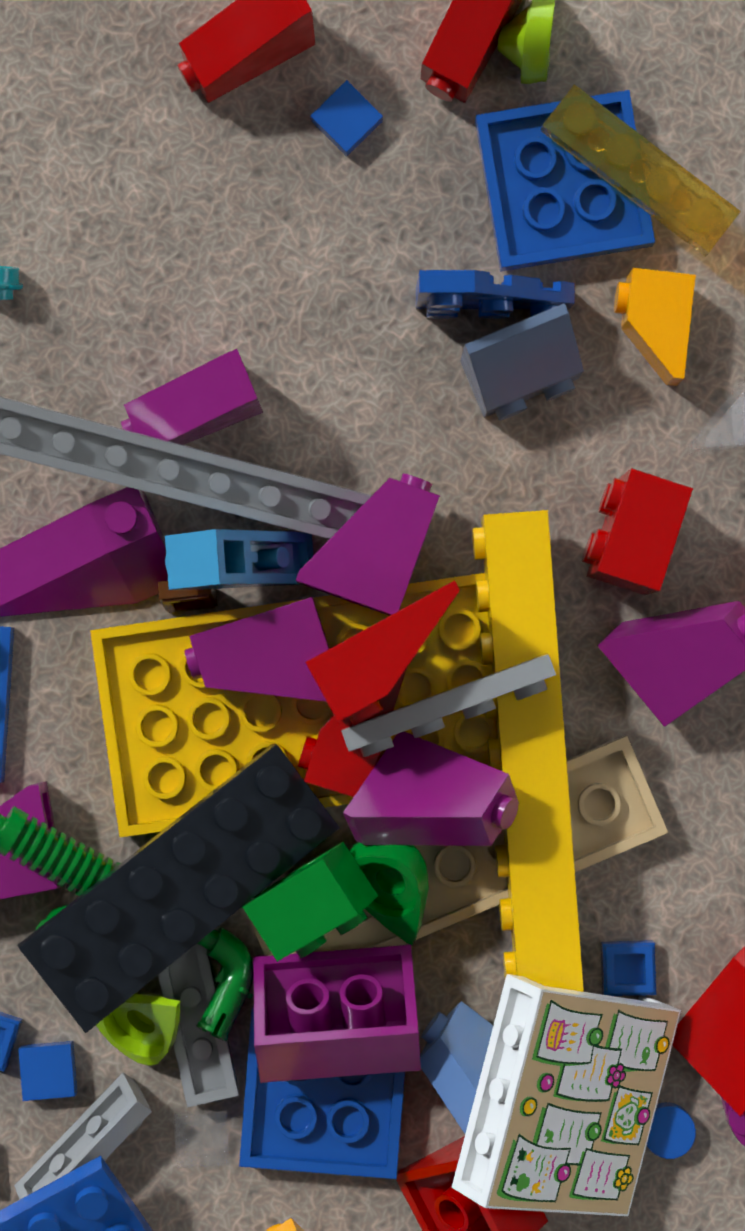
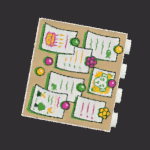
(565, 1100)

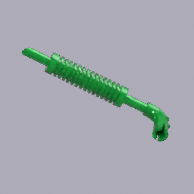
(83, 869)

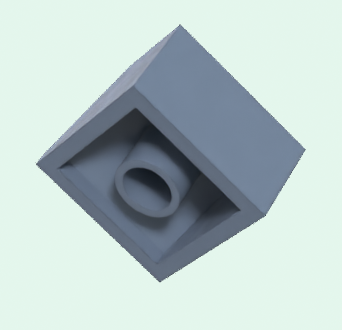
(523, 363)

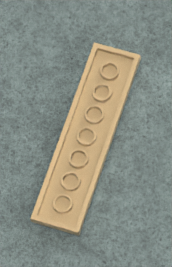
(608, 813)

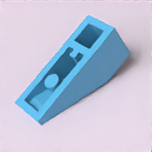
(235, 558)

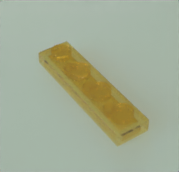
(640, 170)

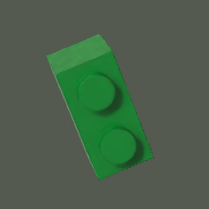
(310, 903)

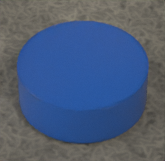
(671, 1131)

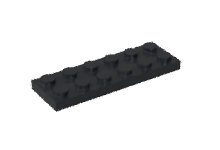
(178, 887)

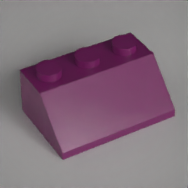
(335, 1014)

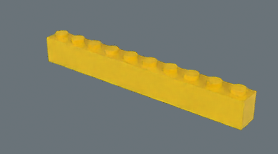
(531, 750)

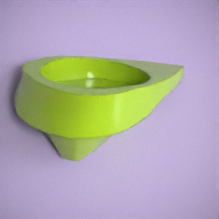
(527, 40)
(143, 1027)

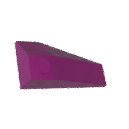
(86, 559)

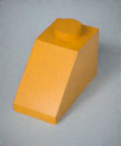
(658, 318)

